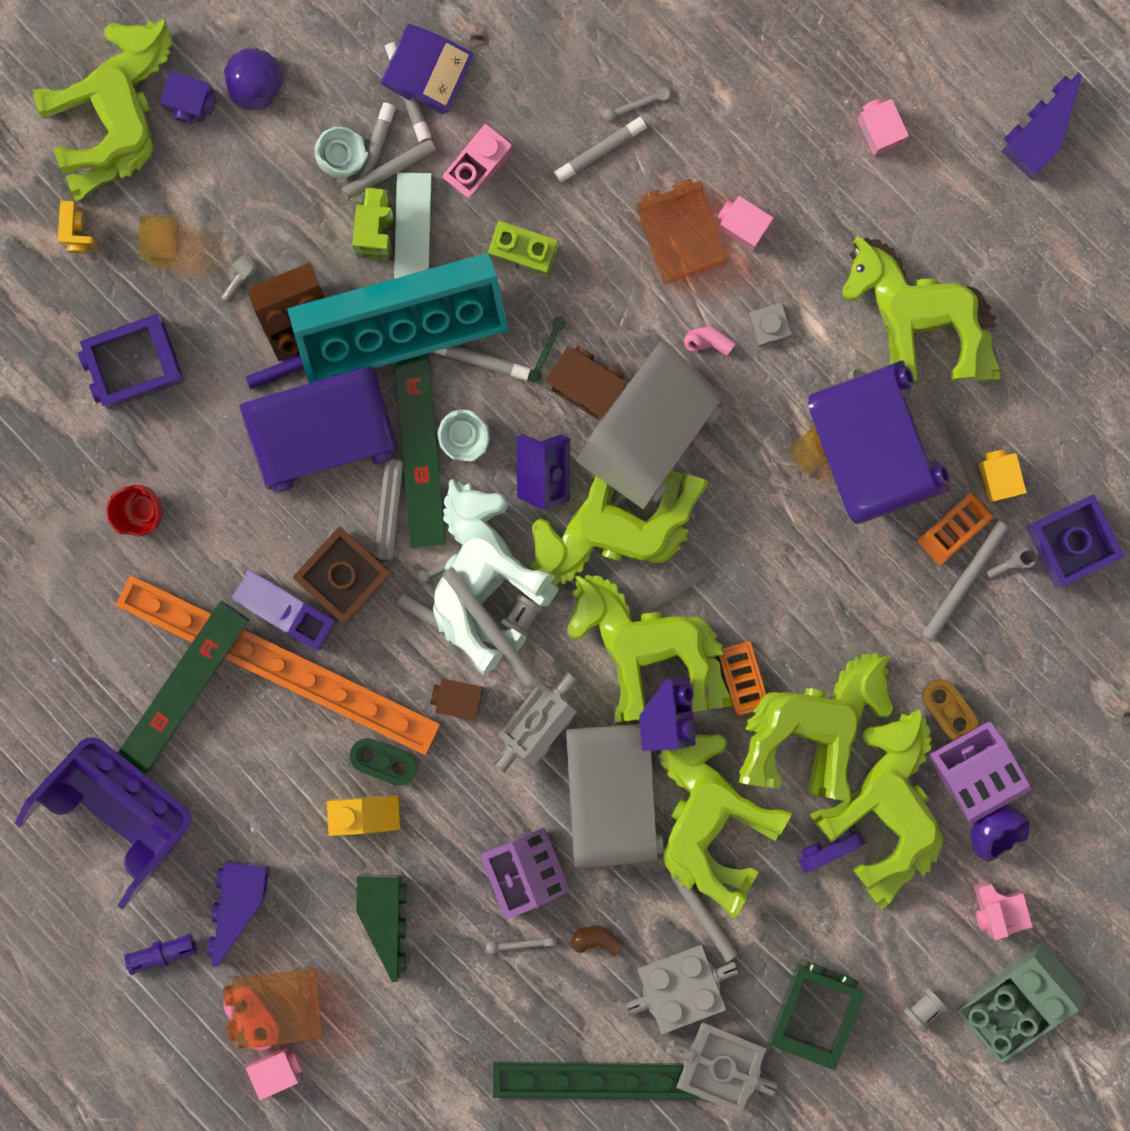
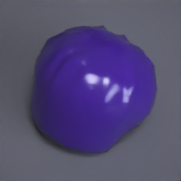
(253, 78)
(999, 832)

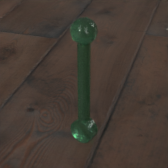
(558, 324)

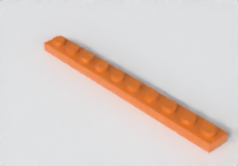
(285, 668)

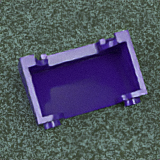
(319, 427)
(875, 444)

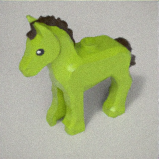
(923, 309)

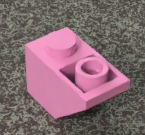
(478, 162)

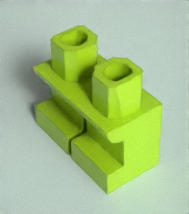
(369, 224)
(523, 247)

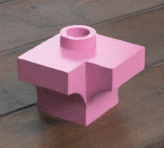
(1001, 913)

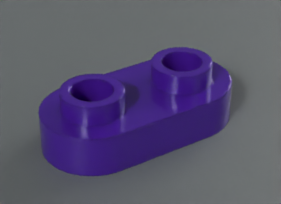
(817, 855)

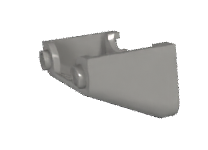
(650, 426)
(611, 797)

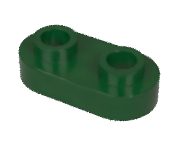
(383, 762)

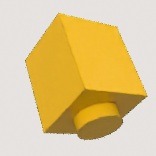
(1001, 476)

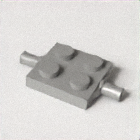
(537, 723)
(681, 989)
(721, 1068)

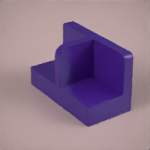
(543, 471)

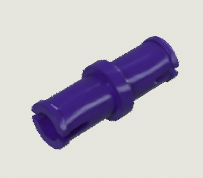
(160, 954)

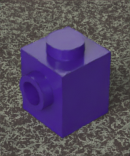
(187, 98)

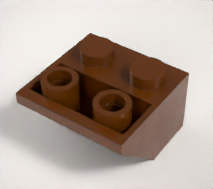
(273, 298)

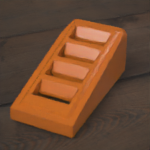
(935, 548)
(748, 707)

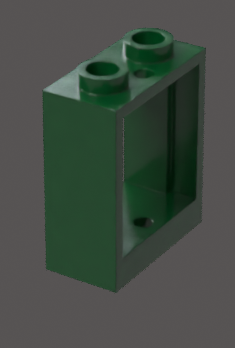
(806, 1049)

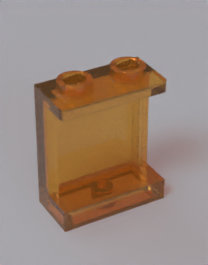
(681, 231)
(273, 1008)

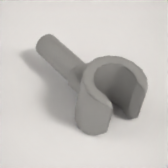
(246, 269)
(1014, 562)

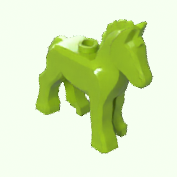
(118, 105)
(617, 530)
(646, 643)
(823, 720)
(896, 805)
(703, 817)

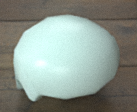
(340, 152)
(464, 435)

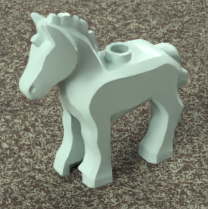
(483, 566)

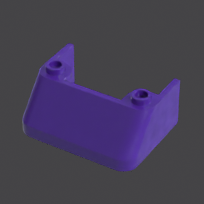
(121, 799)

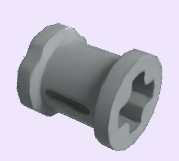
(522, 615)
(926, 1010)

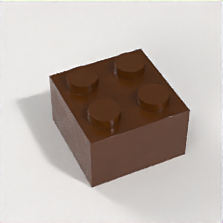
(585, 382)
(342, 575)

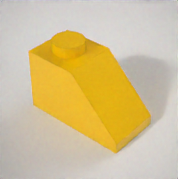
(363, 815)

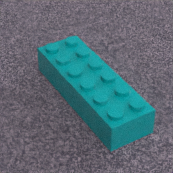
(399, 318)

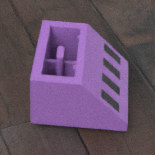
(980, 772)
(524, 873)

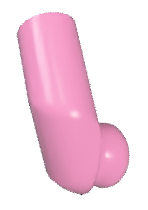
(708, 337)

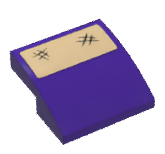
(426, 68)

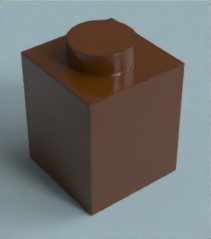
(457, 699)

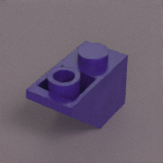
(668, 717)

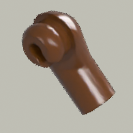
(593, 937)

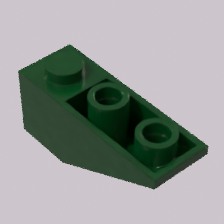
(379, 912)

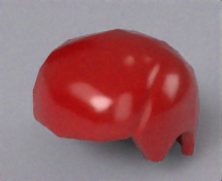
(134, 510)

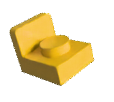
(70, 223)

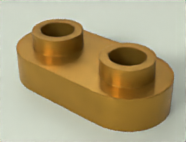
(950, 709)

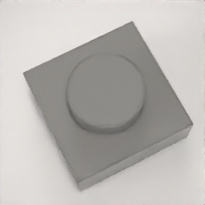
(769, 324)

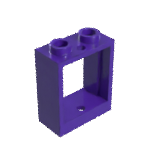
(164, 350)

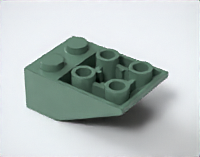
(1023, 1002)

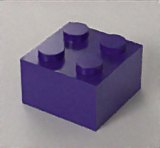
(1074, 541)

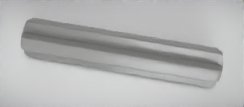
(389, 509)

